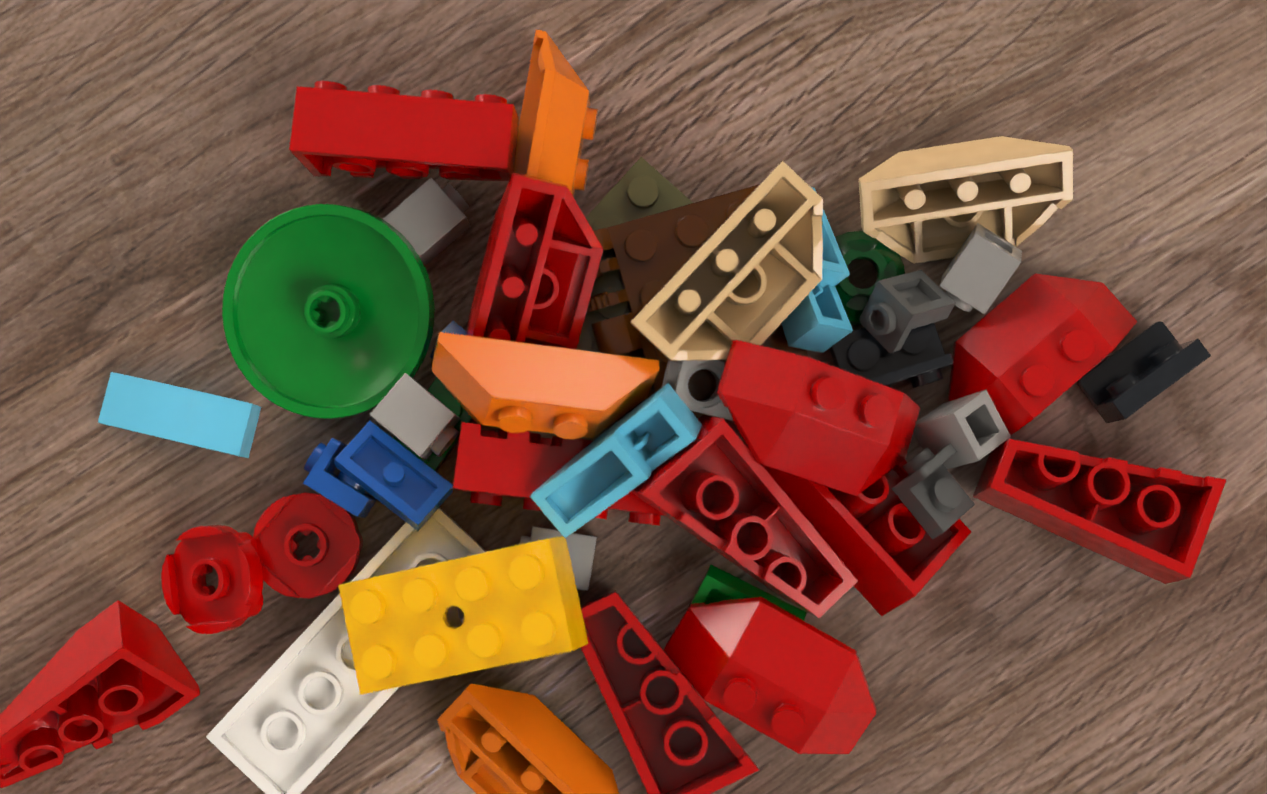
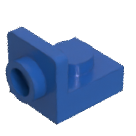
(336, 488)

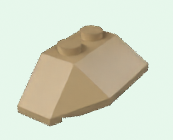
(934, 196)
(743, 275)

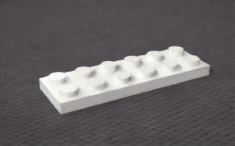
(311, 695)

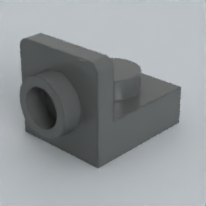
(902, 305)
(932, 491)

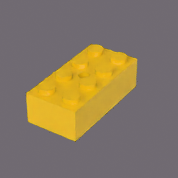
(514, 606)

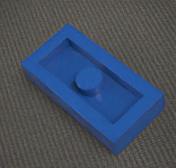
(393, 475)

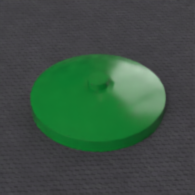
(327, 310)

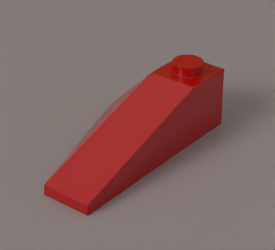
(96, 685)

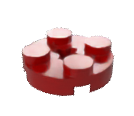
(238, 571)
(310, 576)

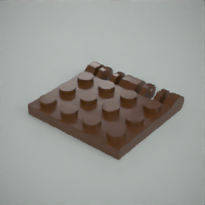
(647, 258)

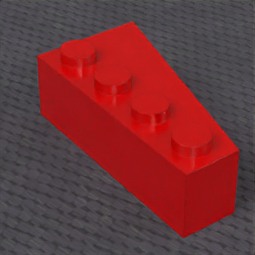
(403, 133)
(518, 463)
(1114, 508)
(747, 518)
(660, 715)

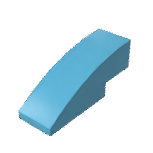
(821, 317)
(180, 414)
(617, 461)

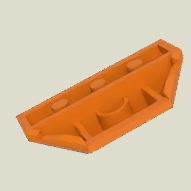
(554, 119)
(540, 385)
(519, 746)

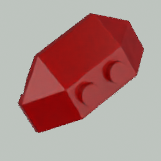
(536, 267)
(1037, 345)
(815, 417)
(774, 674)

